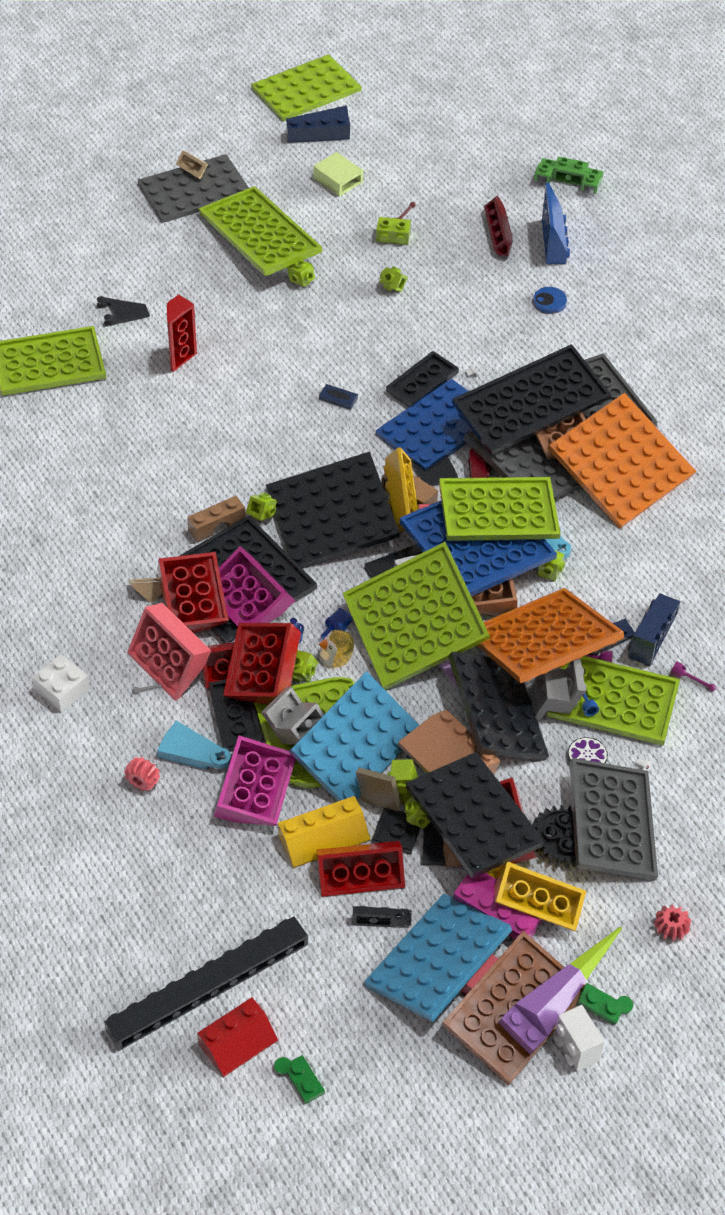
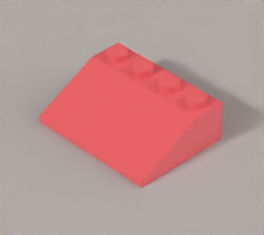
(168, 650)

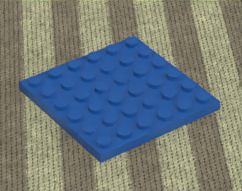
(479, 561)

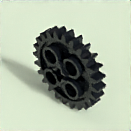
(562, 835)

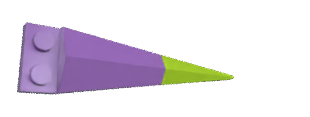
(538, 1012)

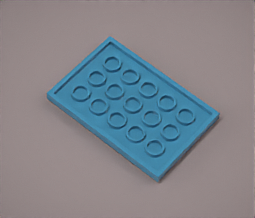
(352, 735)
(438, 957)

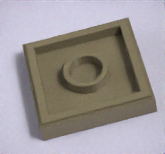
(378, 789)

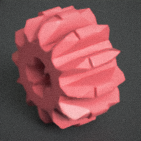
(142, 774)
(672, 922)

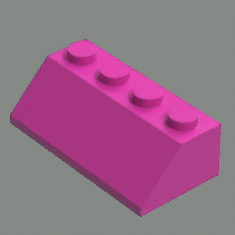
(480, 895)

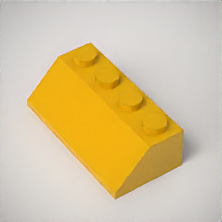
(400, 485)
(323, 828)
(539, 896)

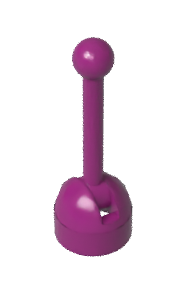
(605, 656)
(679, 671)

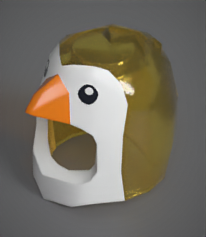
(339, 647)

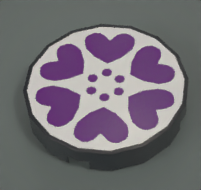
(588, 749)

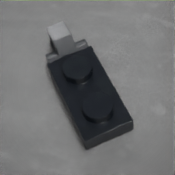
(380, 916)

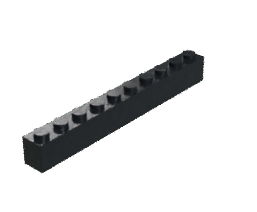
(205, 983)

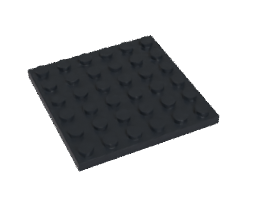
(333, 510)
(266, 552)

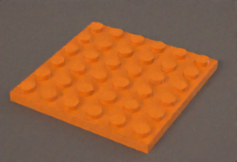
(621, 460)
(547, 635)

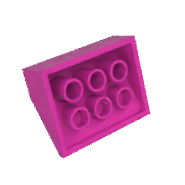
(251, 591)
(255, 783)

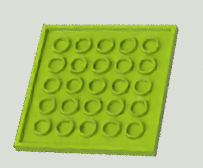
(415, 615)

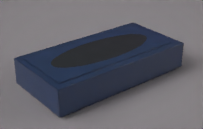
(338, 396)

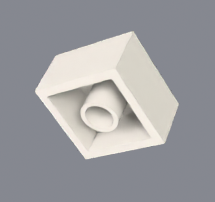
(61, 683)
(578, 1038)

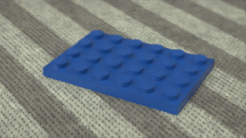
(429, 427)

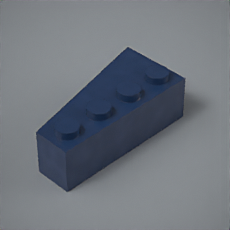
(319, 126)
(653, 629)

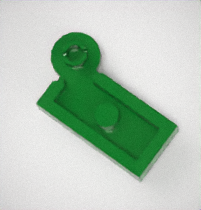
(604, 1004)
(301, 1077)

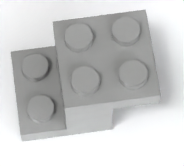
(557, 690)
(290, 716)

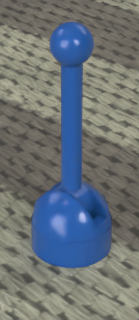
(589, 707)

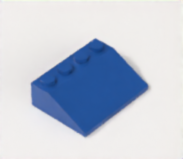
(553, 229)

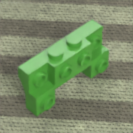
(570, 172)

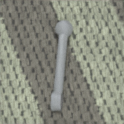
(136, 690)

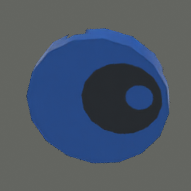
(550, 300)

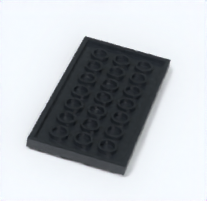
(531, 399)

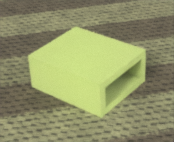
(338, 173)

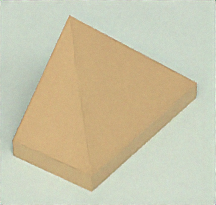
(191, 164)
(147, 587)

